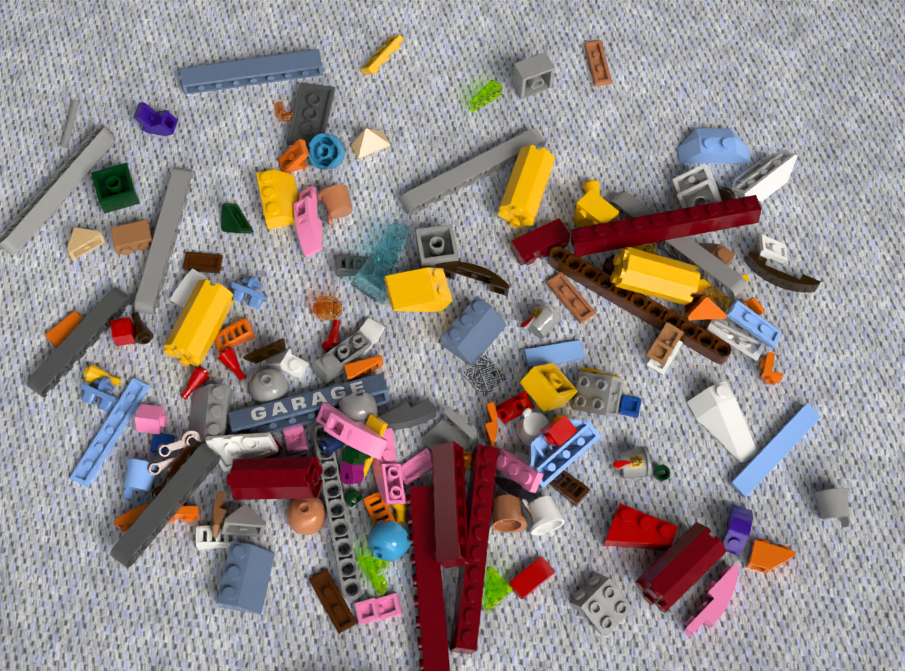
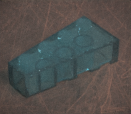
(381, 263)

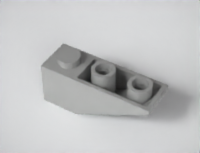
(332, 363)

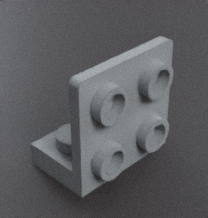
(597, 394)

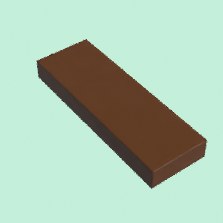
(333, 601)

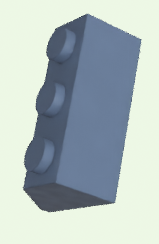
(473, 331)
(245, 578)

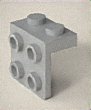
(450, 429)
(601, 603)

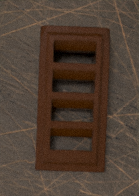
(584, 490)

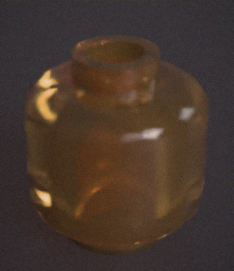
(327, 308)

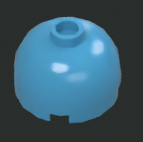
(326, 151)
(388, 541)

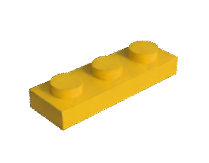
(382, 54)

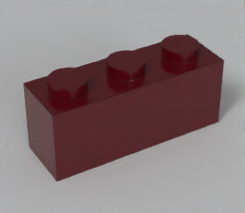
(540, 242)

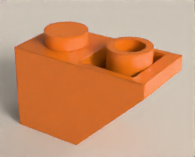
(766, 557)

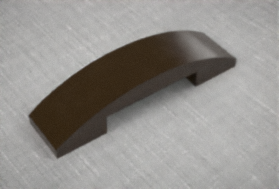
(475, 272)
(804, 284)

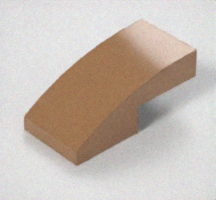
(665, 343)
(218, 514)

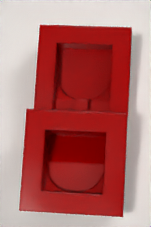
(531, 577)

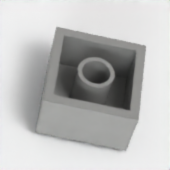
(533, 75)
(436, 246)

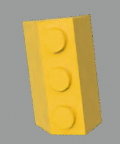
(278, 197)

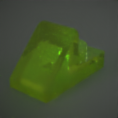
(372, 568)

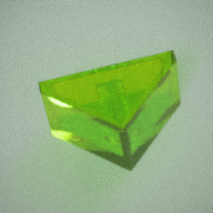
(497, 590)

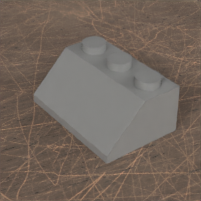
(211, 411)

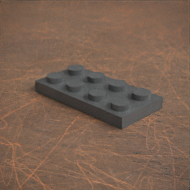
(310, 112)

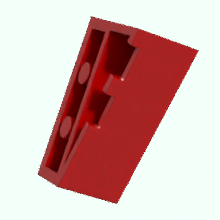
(639, 530)

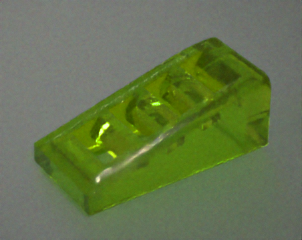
(487, 94)

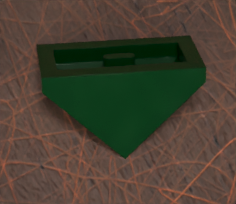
(234, 220)

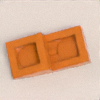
(491, 427)

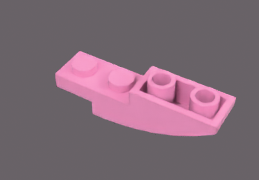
(306, 221)
(351, 432)
(388, 473)
(719, 596)

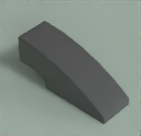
(407, 416)

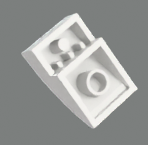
(696, 187)

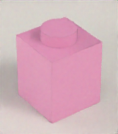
(150, 419)

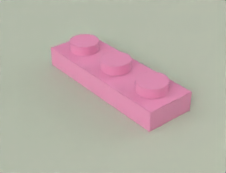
(518, 470)

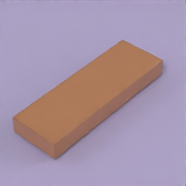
(597, 63)
(570, 298)

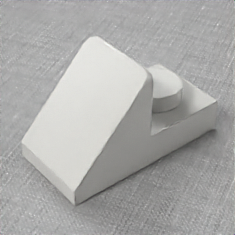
(771, 249)
(288, 364)

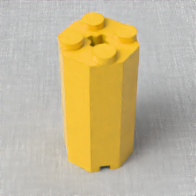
(526, 186)
(655, 275)
(199, 323)

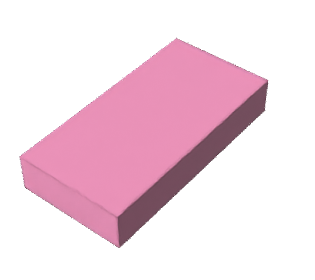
(416, 467)

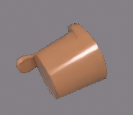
(336, 201)
(507, 514)

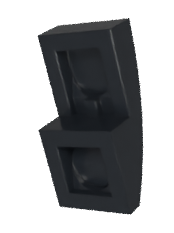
(514, 488)

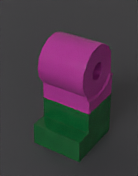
(353, 465)

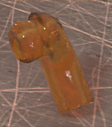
(281, 114)

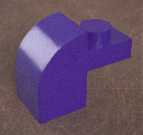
(154, 122)
(738, 529)

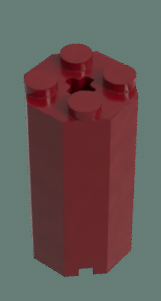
(275, 478)
(680, 567)

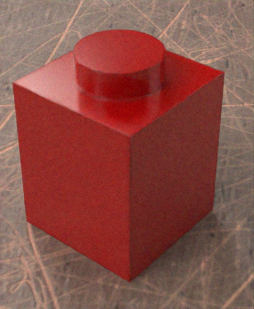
(122, 331)
(558, 430)

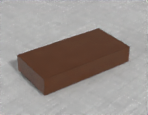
(203, 262)

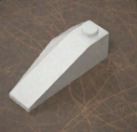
(722, 417)

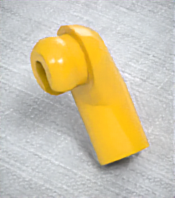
(400, 512)

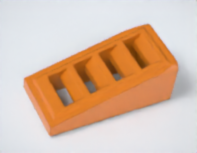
(249, 335)
(361, 368)
(372, 499)

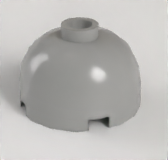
(268, 386)
(358, 407)

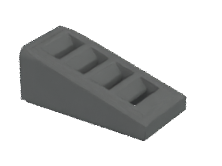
(341, 272)

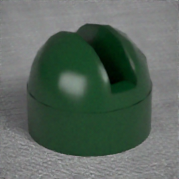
(663, 477)
(350, 495)

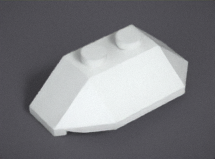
(765, 175)

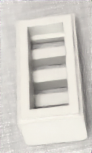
(209, 544)

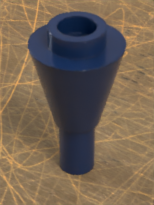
(330, 444)

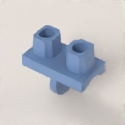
(256, 297)
(91, 392)

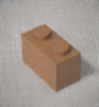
(132, 237)

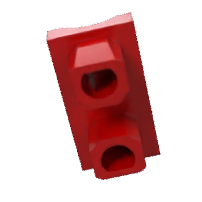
(513, 407)

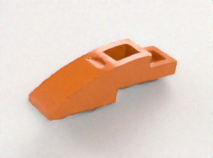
(185, 513)

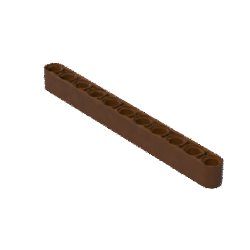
(642, 312)

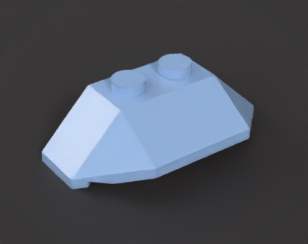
(713, 146)
(554, 459)

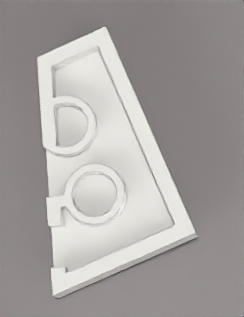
(739, 340)
(241, 447)

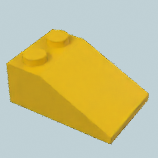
(418, 290)

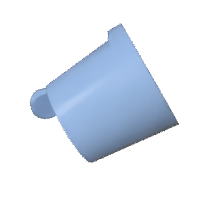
(138, 477)

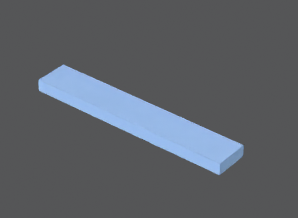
(110, 432)
(775, 450)

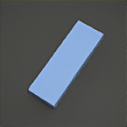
(753, 323)
(554, 353)

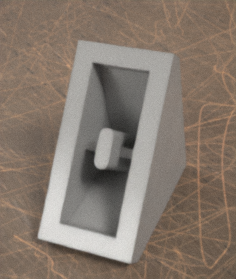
(244, 523)

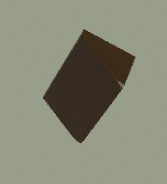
(266, 352)

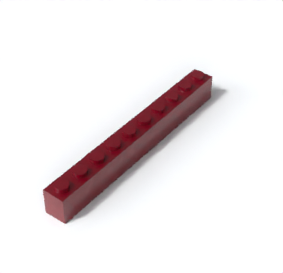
(665, 225)
(471, 575)
(428, 581)

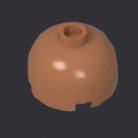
(306, 515)

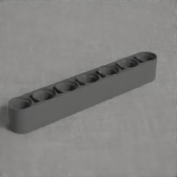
(78, 341)
(165, 506)

